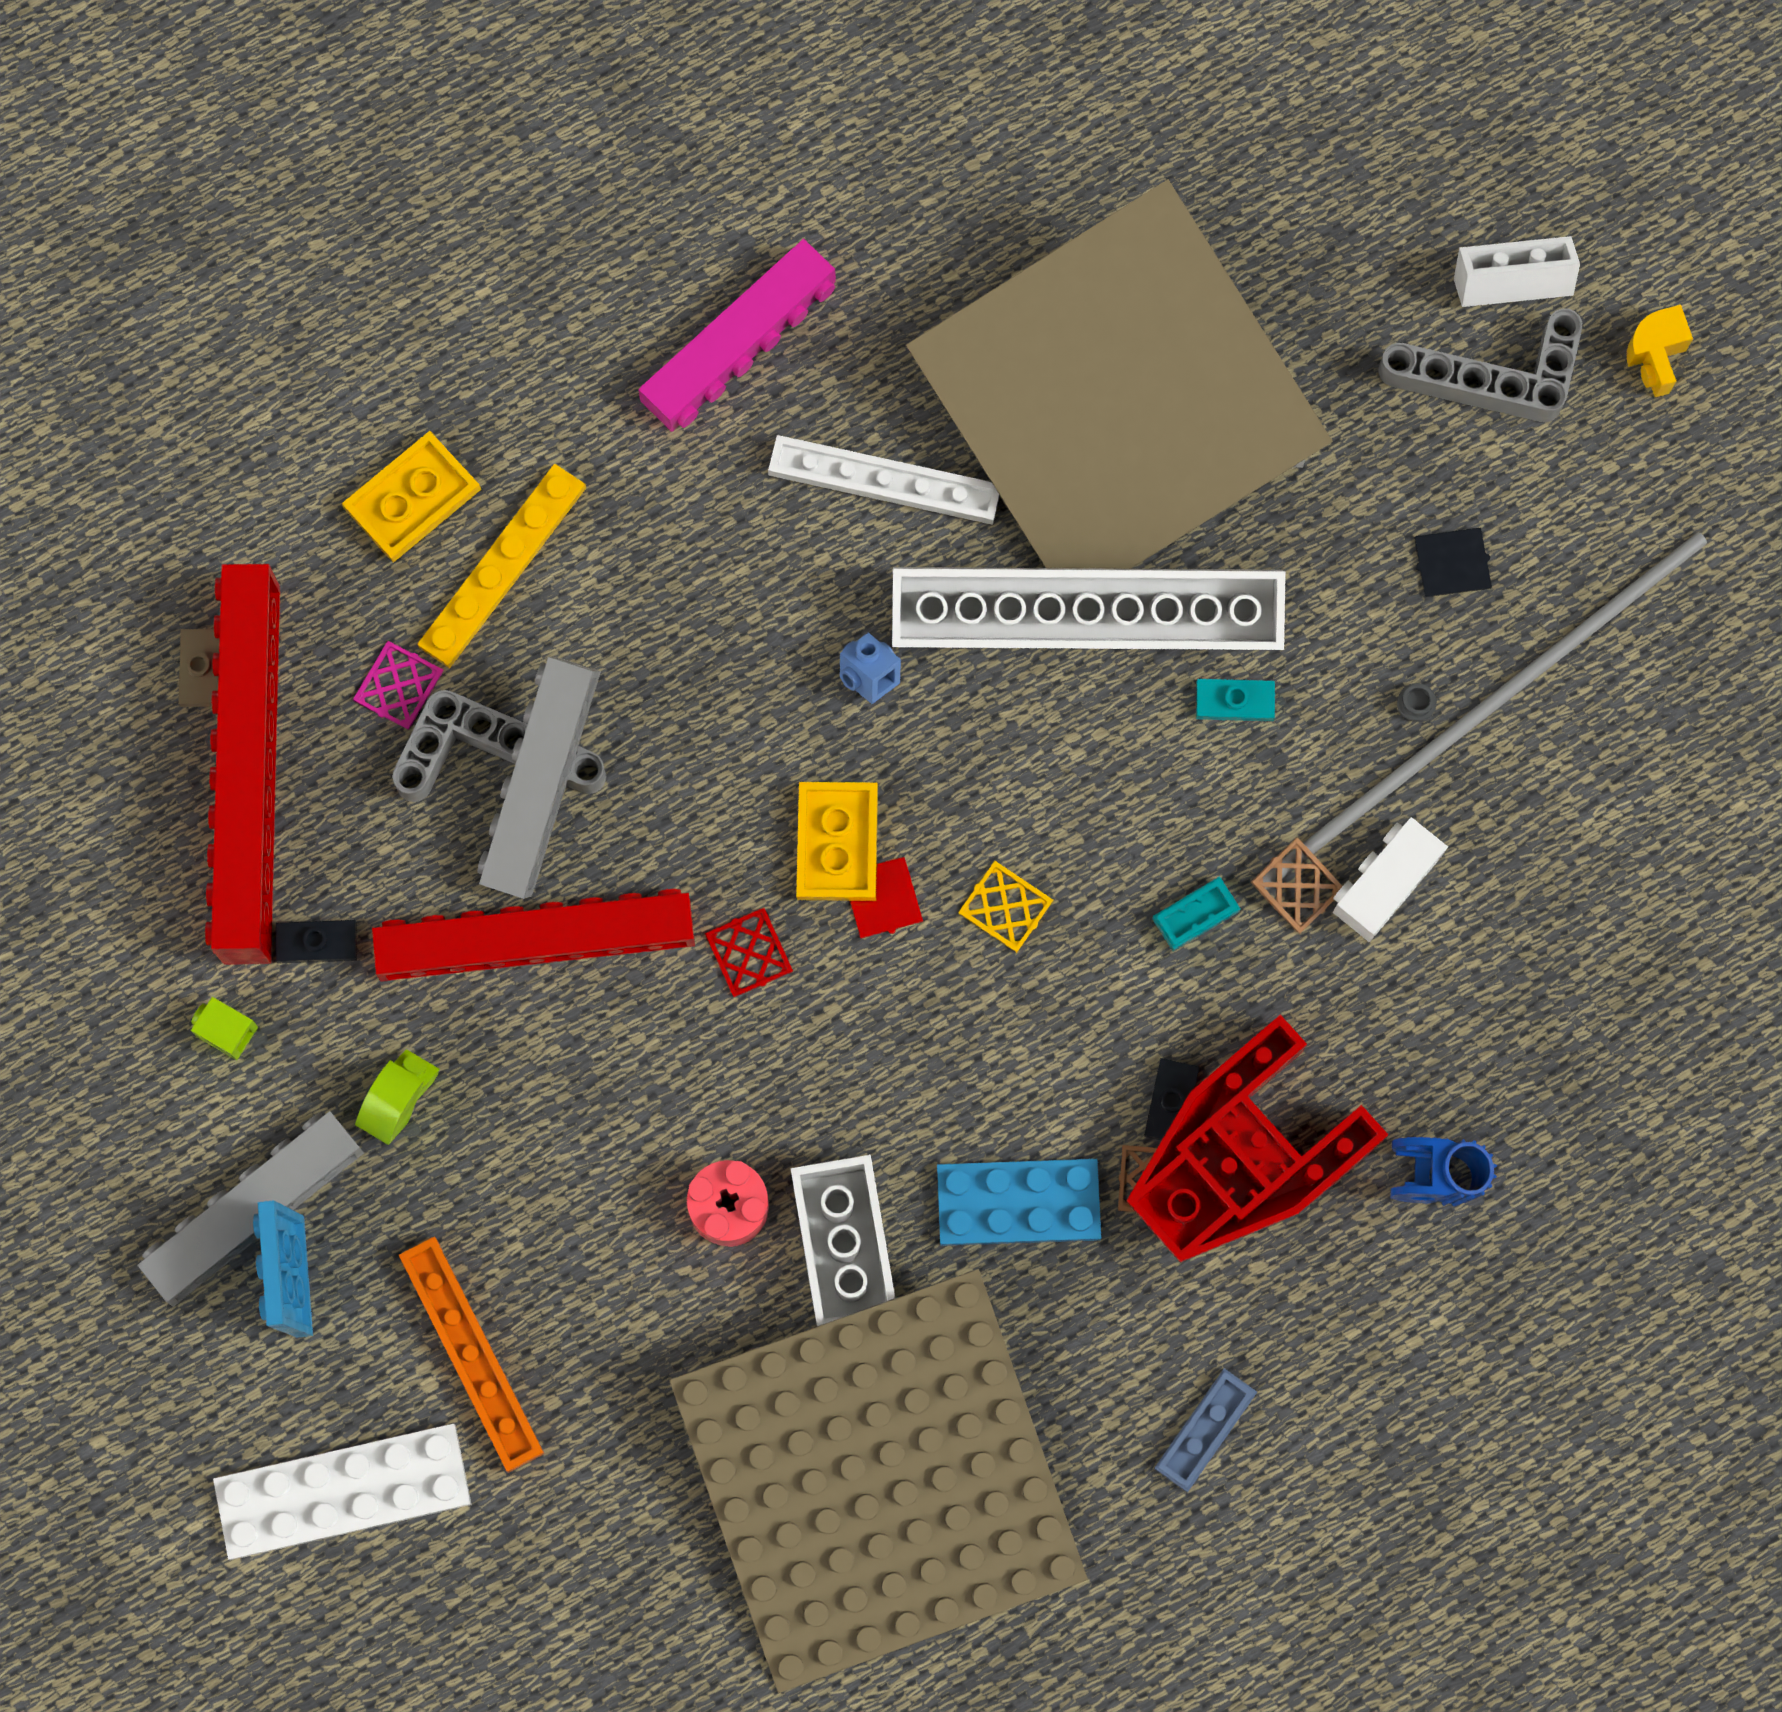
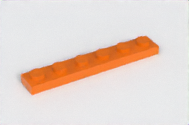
(471, 1354)

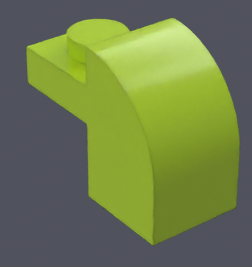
(394, 1095)

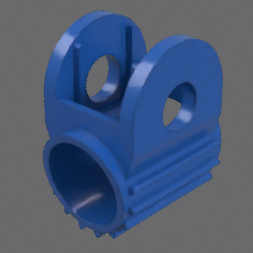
(1437, 1154)

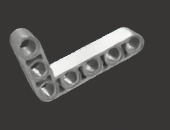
(1490, 376)
(459, 727)

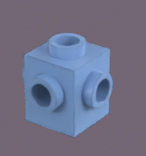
(869, 667)

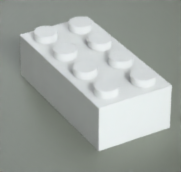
(842, 1237)

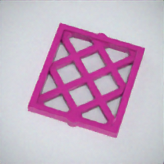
(421, 699)

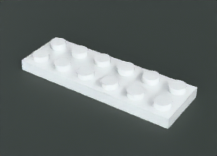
(342, 1491)

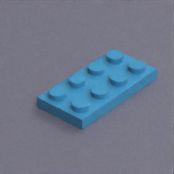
(1018, 1202)

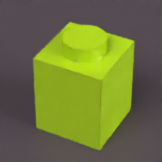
(223, 1027)

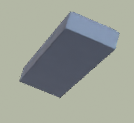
(1205, 1430)

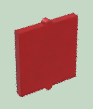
(894, 904)

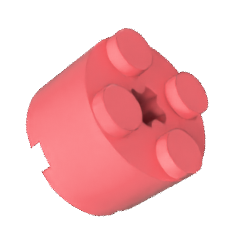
(705, 1196)

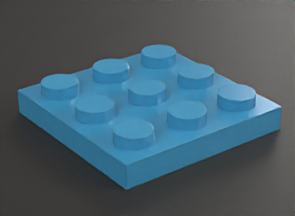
(283, 1269)

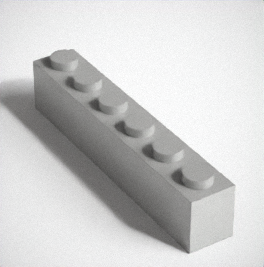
(538, 777)
(227, 1228)

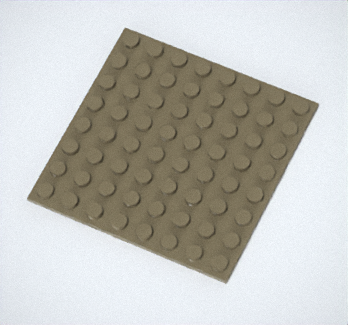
(1119, 389)
(878, 1480)

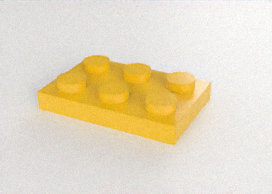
(411, 496)
(837, 841)

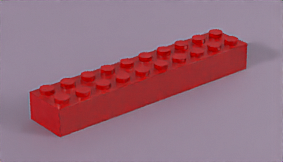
(244, 765)

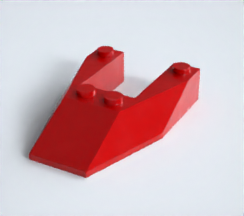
(1229, 1167)

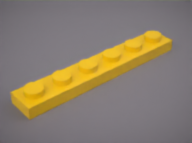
(501, 566)

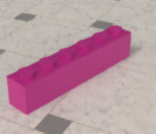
(738, 335)

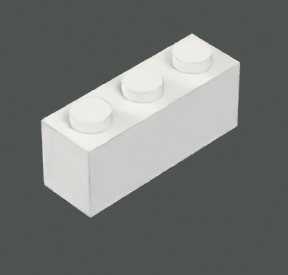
(1516, 271)
(1388, 878)

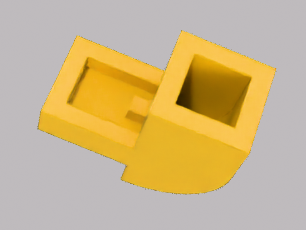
(1654, 340)

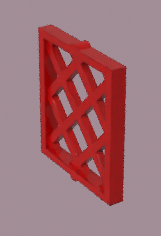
(723, 964)

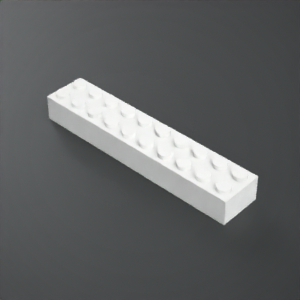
(1088, 608)

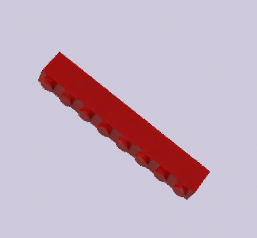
(533, 936)

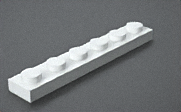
(884, 479)

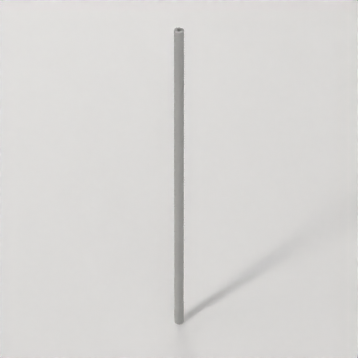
(1494, 701)

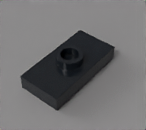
(316, 941)
(1170, 1091)

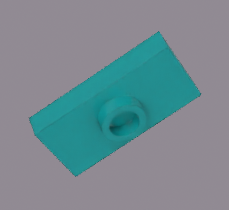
(1235, 700)
(1196, 913)

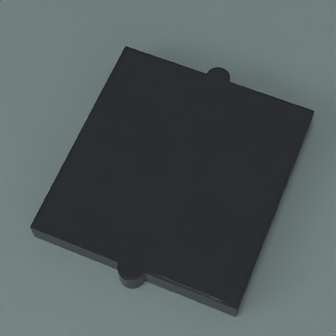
(1453, 562)

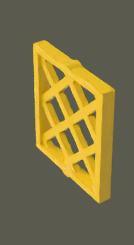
(980, 889)

